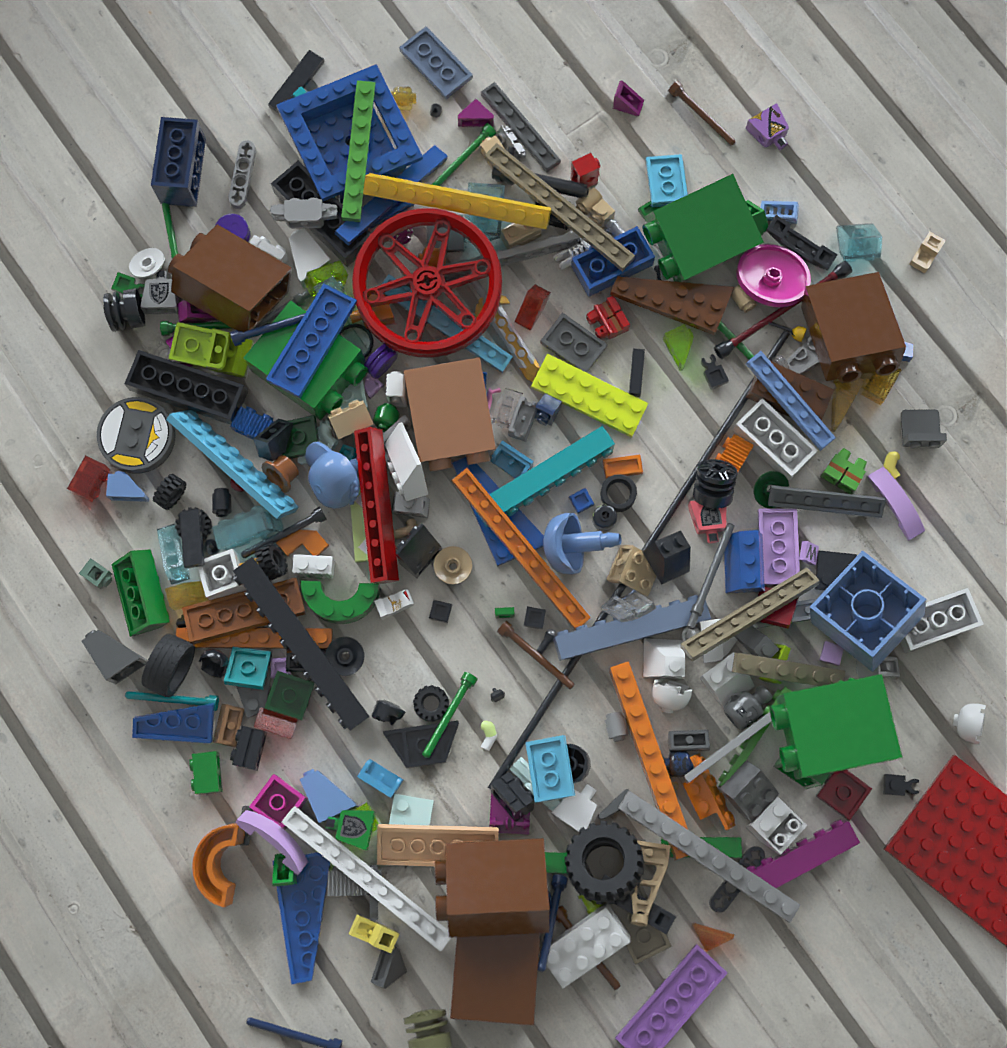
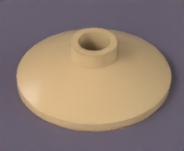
(449, 556)

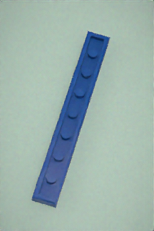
(379, 206)

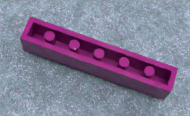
(807, 854)

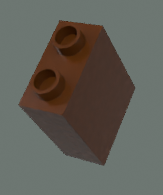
(229, 278)
(853, 327)
(493, 888)
(496, 978)

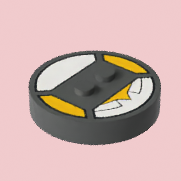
(135, 435)

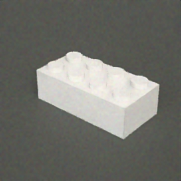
(775, 439)
(943, 619)
(586, 945)

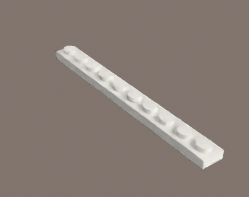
(367, 878)

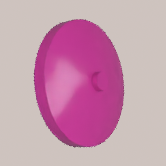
(773, 275)

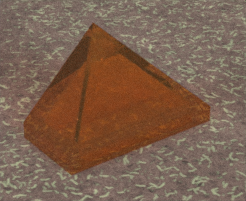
(711, 937)

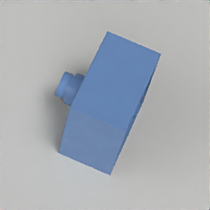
(867, 610)

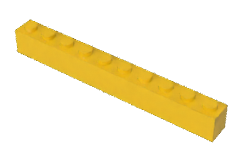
(457, 200)

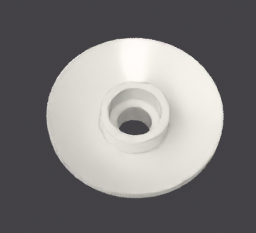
(146, 263)

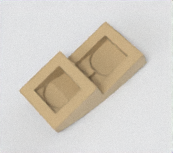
(927, 252)

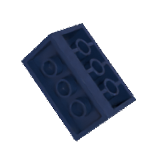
(178, 161)

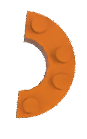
(207, 864)

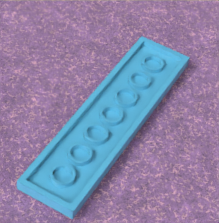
(233, 463)

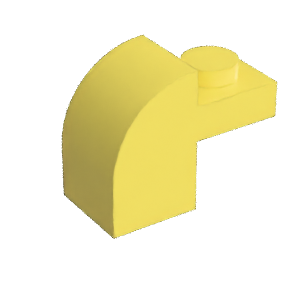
(374, 933)

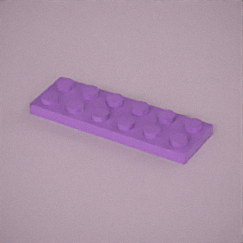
(673, 1001)

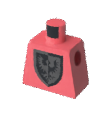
(708, 520)

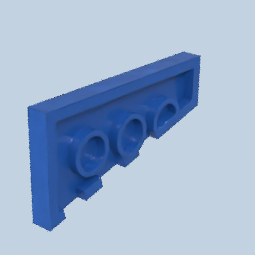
(183, 724)

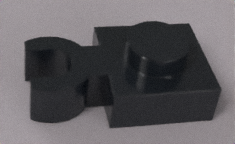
(714, 374)
(897, 785)

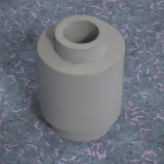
(616, 726)

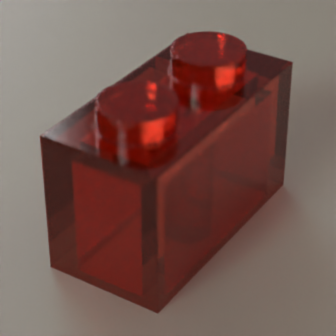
(89, 479)

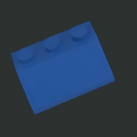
(744, 562)

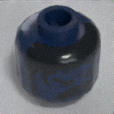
(678, 763)

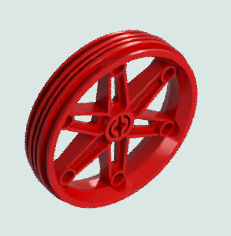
(439, 219)

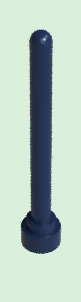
(239, 336)
(558, 884)
(336, 1043)

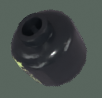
(606, 512)

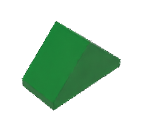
(281, 873)

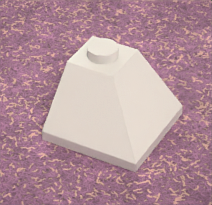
(663, 659)

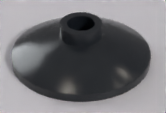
(356, 655)

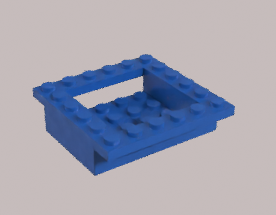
(323, 138)

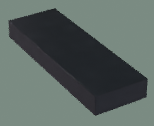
(192, 538)

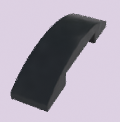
(803, 247)
(658, 917)

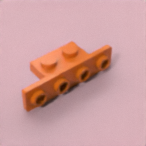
(706, 796)

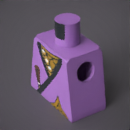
(769, 127)

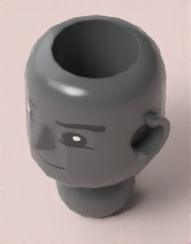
(746, 708)

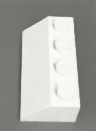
(405, 464)

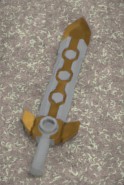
(509, 335)

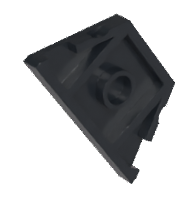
(412, 741)

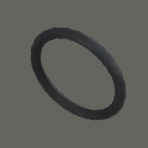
(366, 330)

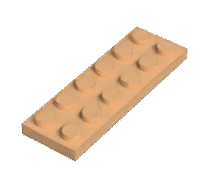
(423, 843)

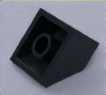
(669, 557)

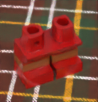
(610, 317)

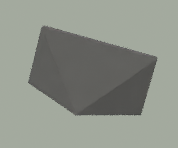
(388, 968)

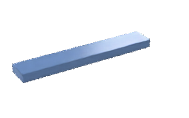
(790, 400)

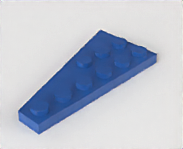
(524, 525)
(302, 915)

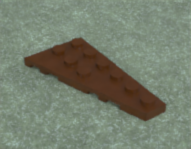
(688, 303)

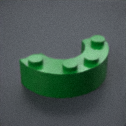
(340, 611)

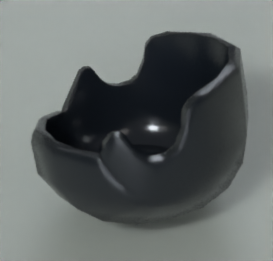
(214, 662)

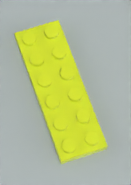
(589, 395)

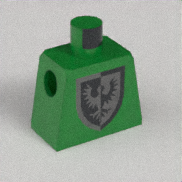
(353, 827)

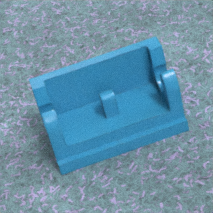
(511, 460)
(380, 778)

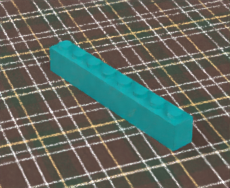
(553, 471)

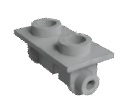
(507, 138)

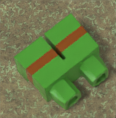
(852, 476)

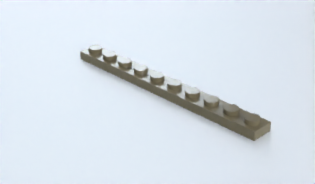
(560, 207)

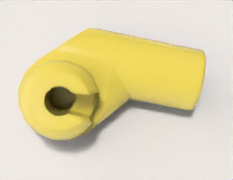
(890, 463)

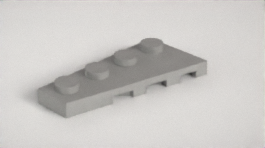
(804, 358)

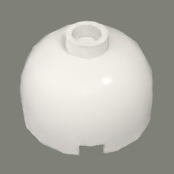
(670, 695)
(970, 722)

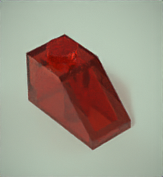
(532, 306)

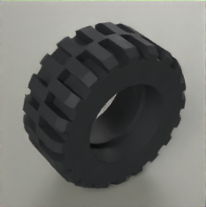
(596, 837)

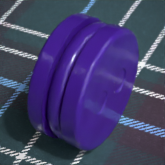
(236, 225)
(380, 361)

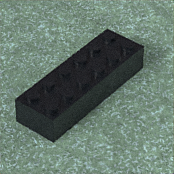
(298, 184)
(185, 387)

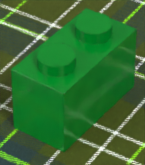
(206, 773)

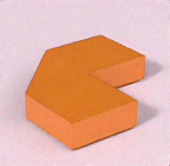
(309, 538)

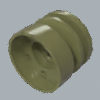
(428, 1029)

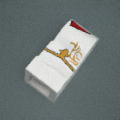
(394, 604)

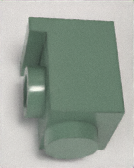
(90, 573)

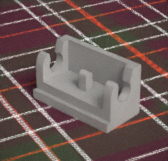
(522, 419)

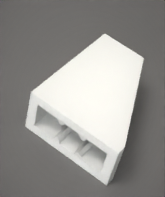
(306, 254)

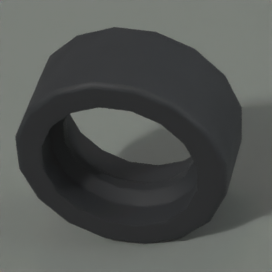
(619, 478)

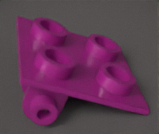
(506, 824)

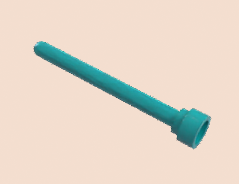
(174, 699)

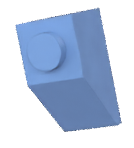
(123, 488)

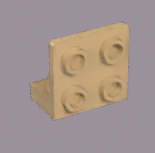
(632, 570)

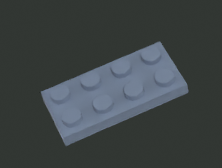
(436, 62)

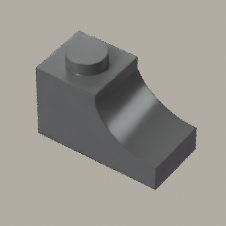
(757, 643)

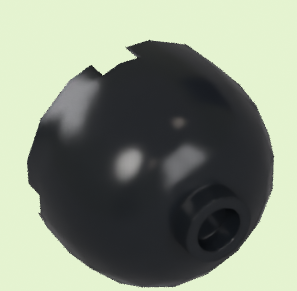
(579, 762)

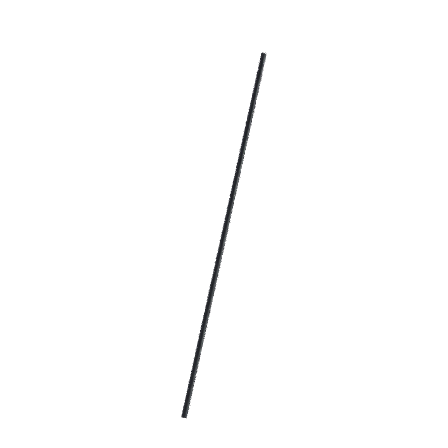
(621, 587)

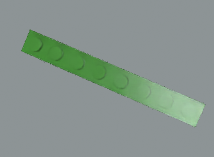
(358, 151)

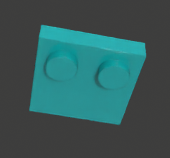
(247, 668)

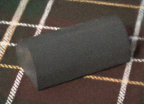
(689, 740)

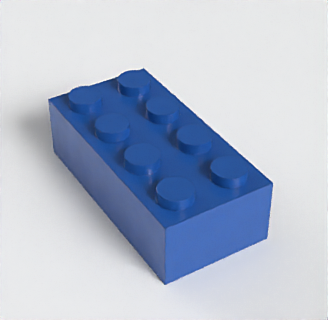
(599, 273)

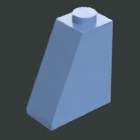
(325, 796)

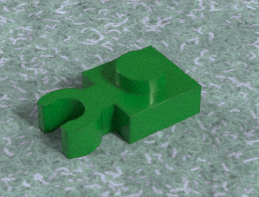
(125, 282)

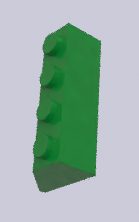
(140, 592)

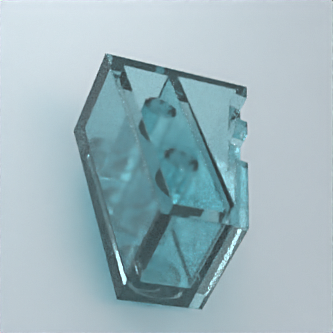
(245, 527)

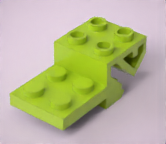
(209, 350)

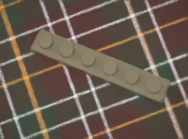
(785, 670)

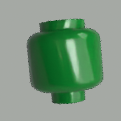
(385, 416)

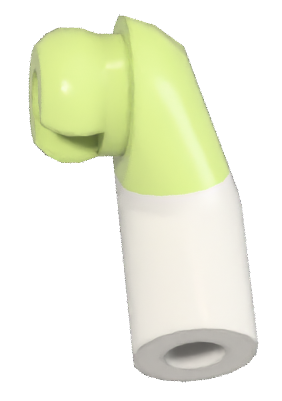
(490, 733)

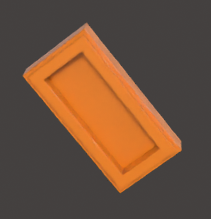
(623, 465)

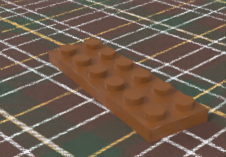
(235, 613)

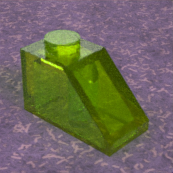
(679, 344)

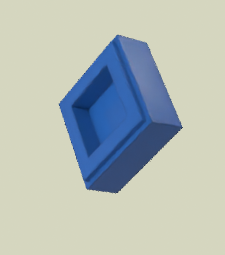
(581, 500)

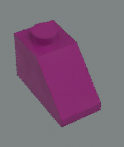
(191, 314)

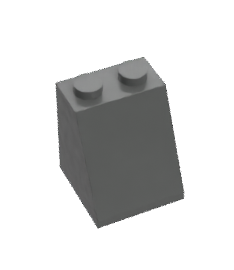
(112, 657)

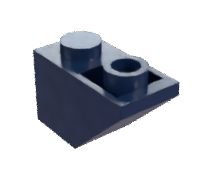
(547, 409)

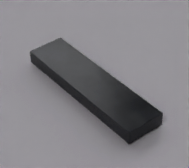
(299, 77)

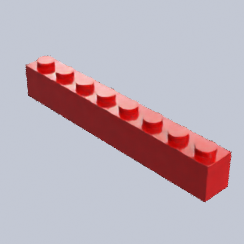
(376, 505)

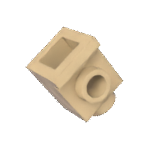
(602, 213)

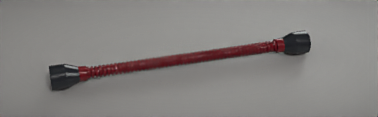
(726, 347)

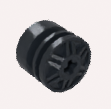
(120, 310)
(715, 483)

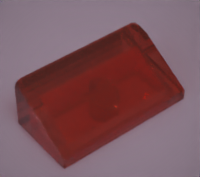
(275, 723)

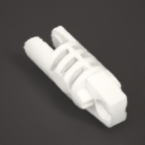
(570, 253)

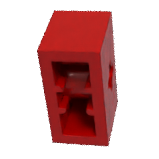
(585, 170)

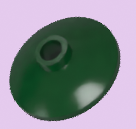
(770, 478)

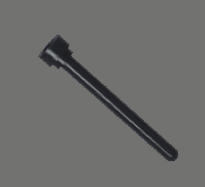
(316, 516)

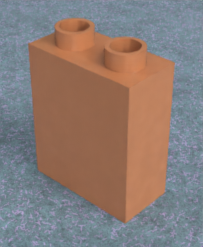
(450, 413)

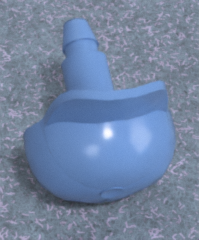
(332, 476)
(566, 544)

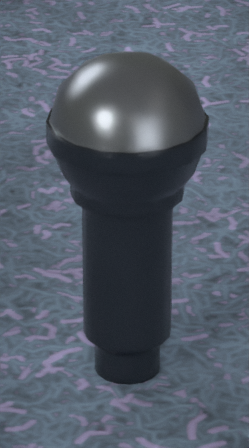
(548, 638)

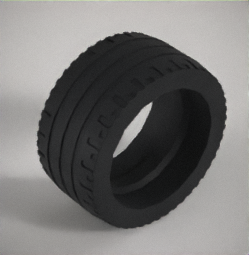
(168, 665)

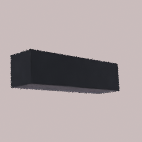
(636, 372)

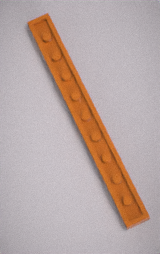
(520, 548)

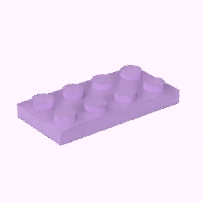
(779, 544)

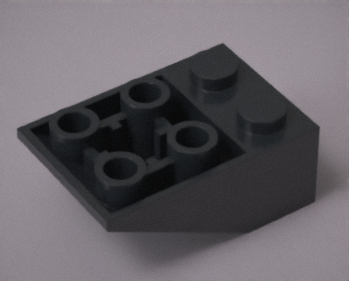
(417, 550)

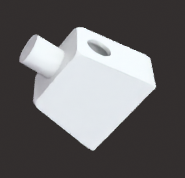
(578, 809)

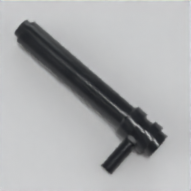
(560, 185)

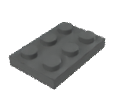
(573, 343)

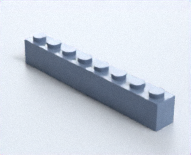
(616, 633)

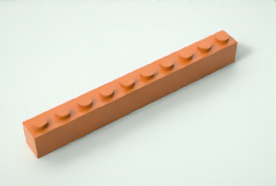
(647, 746)

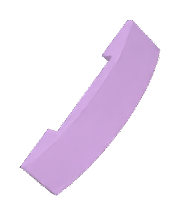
(898, 502)
(276, 836)

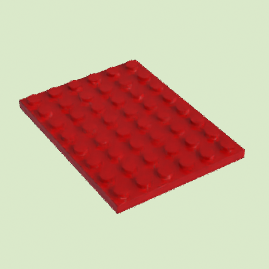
(960, 844)

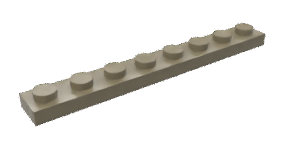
(749, 614)

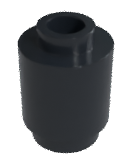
(221, 502)

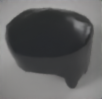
(387, 711)

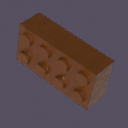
(812, 392)

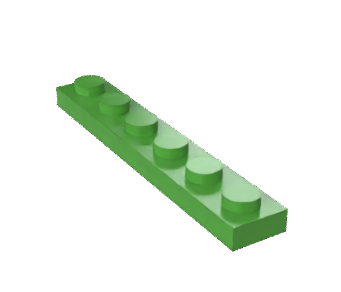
(749, 744)

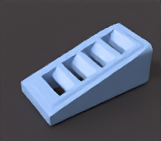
(794, 206)

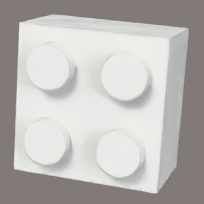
(218, 574)

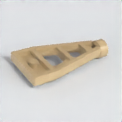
(655, 855)

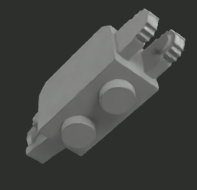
(303, 213)

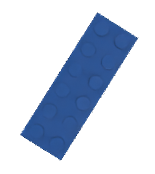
(311, 340)

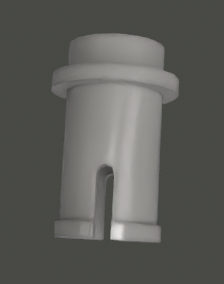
(612, 227)

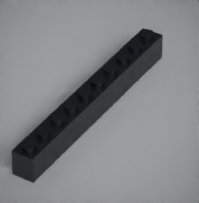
(301, 644)

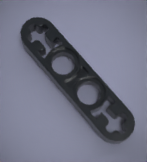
(726, 902)

